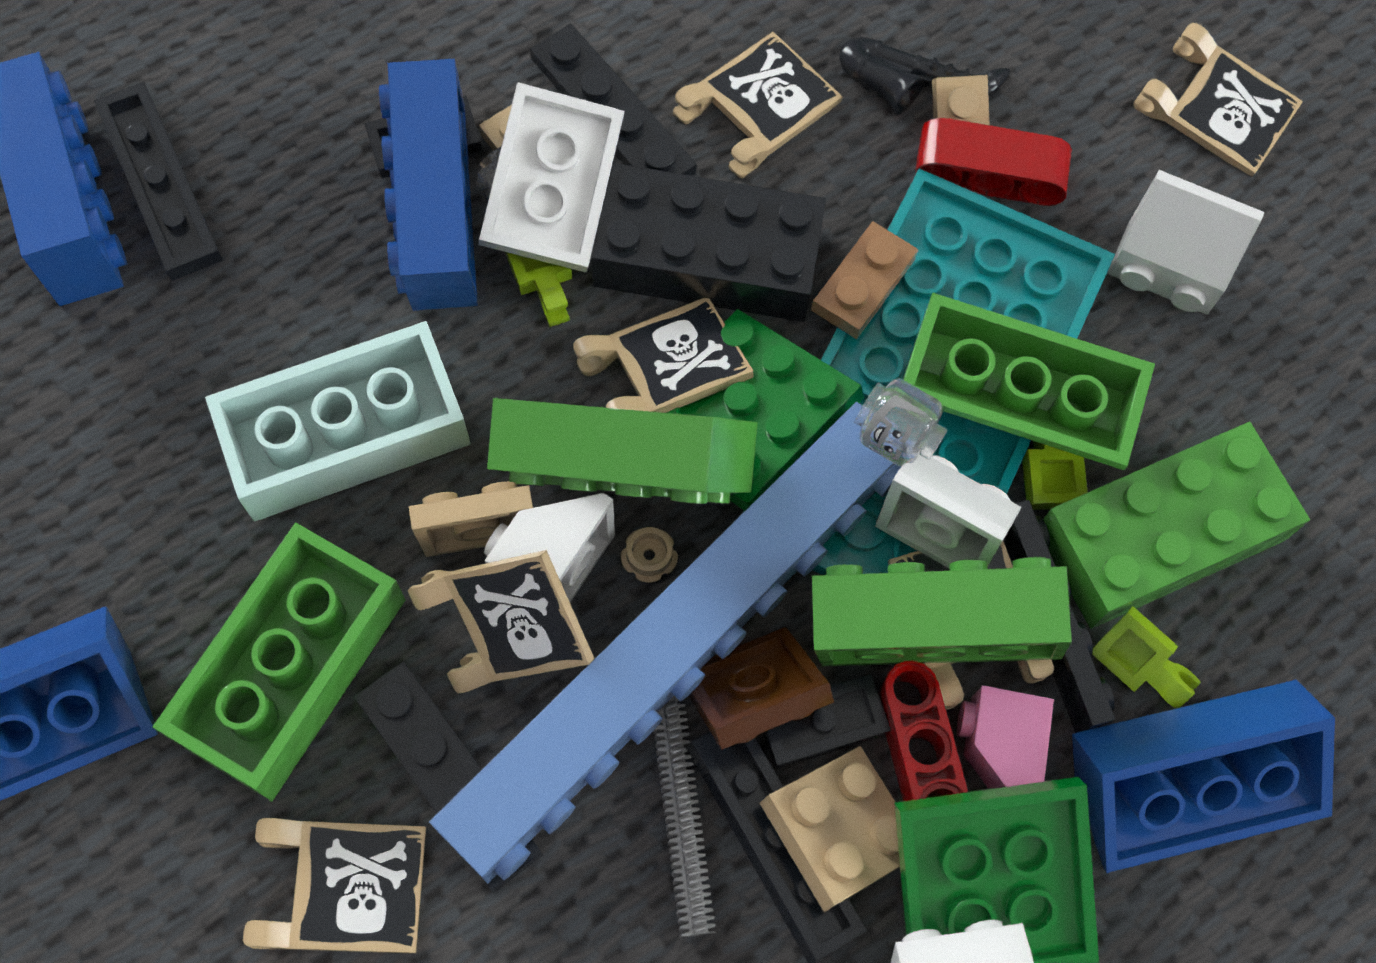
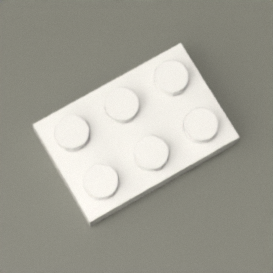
(551, 177)

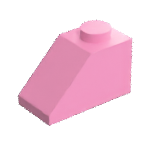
(1006, 736)

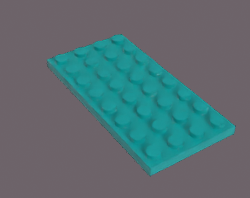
(985, 259)

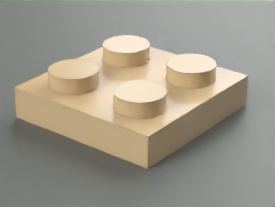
(467, 522)
(837, 827)

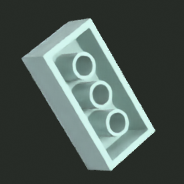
(337, 421)

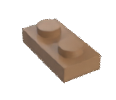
(864, 280)

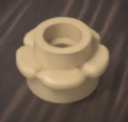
(649, 540)

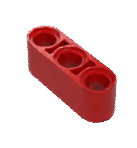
(996, 160)
(922, 721)

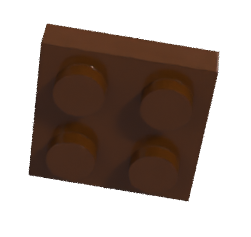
(759, 688)

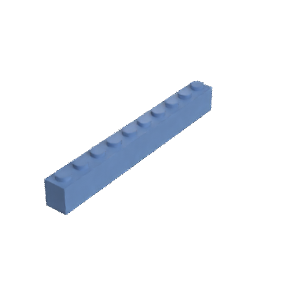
(663, 652)

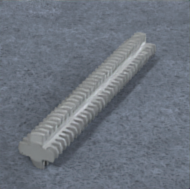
(681, 822)

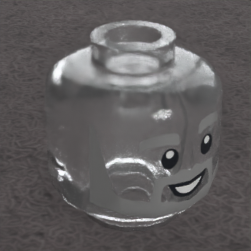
(901, 422)

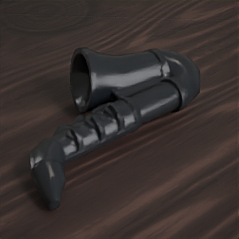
(899, 74)

